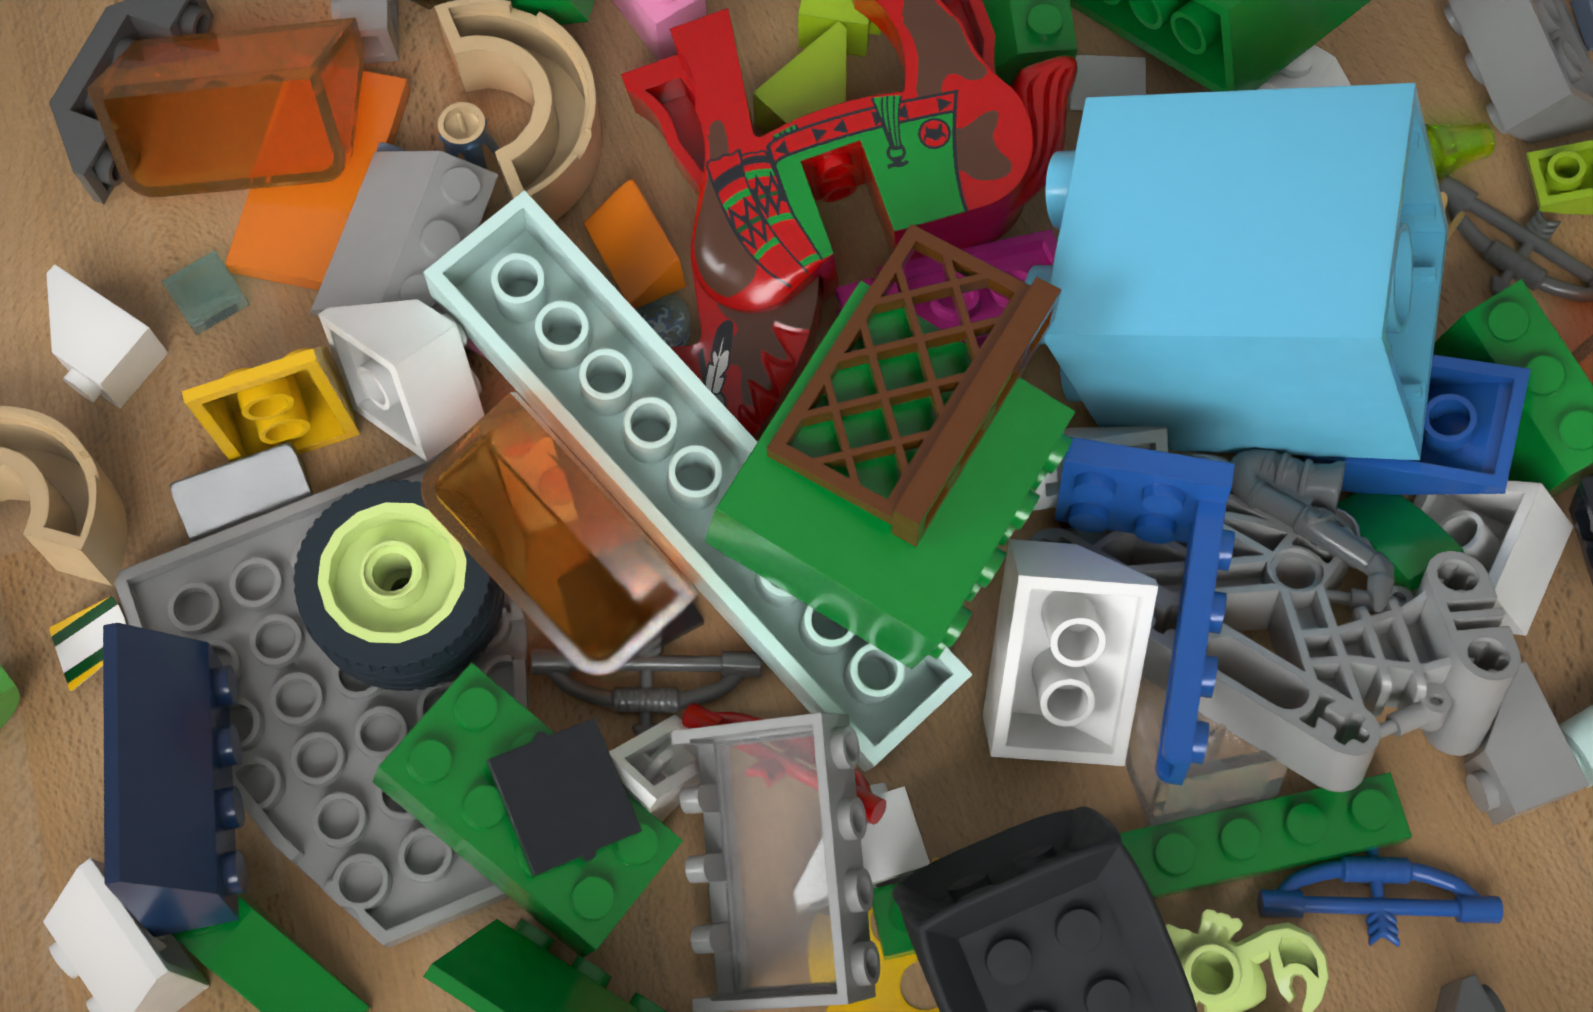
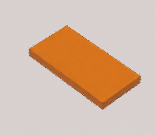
(294, 229)

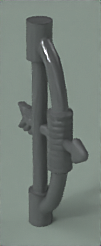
(1512, 263)
(644, 699)

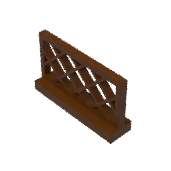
(959, 423)

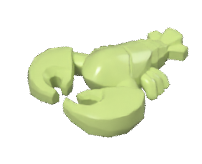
(1229, 974)

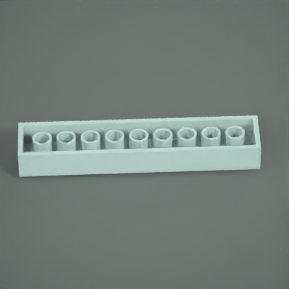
(663, 455)

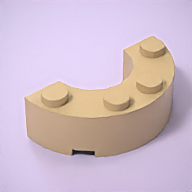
(546, 68)
(74, 505)

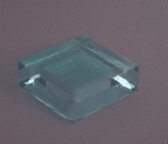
(205, 292)

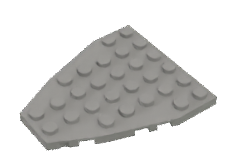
(312, 729)

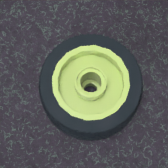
(351, 598)

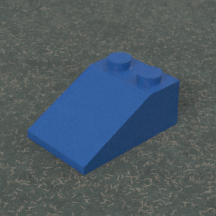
(1466, 435)

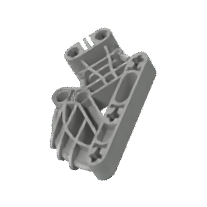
(1325, 684)

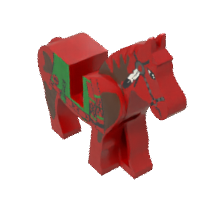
(942, 155)

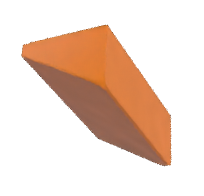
(635, 247)

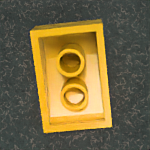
(276, 404)

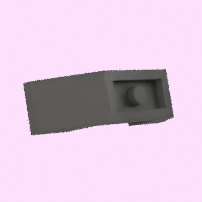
(110, 37)

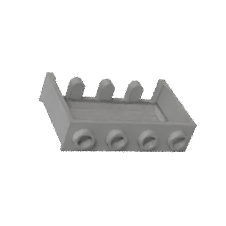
(782, 863)

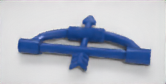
(1467, 906)

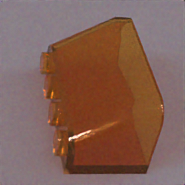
(233, 108)
(554, 538)

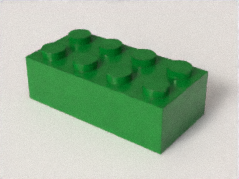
(447, 787)

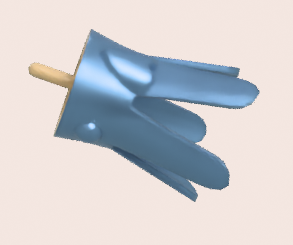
(464, 132)

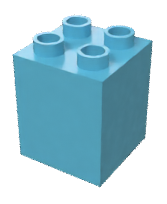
(1251, 268)

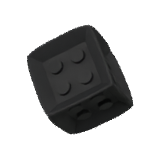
(1043, 924)

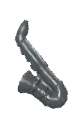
(1290, 490)

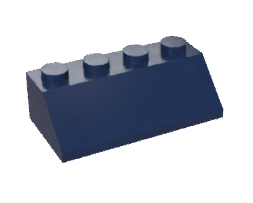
(170, 780)

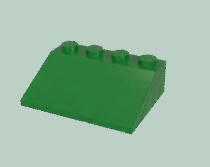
(516, 973)

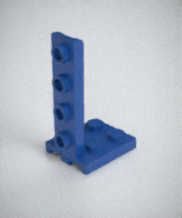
(1164, 501)

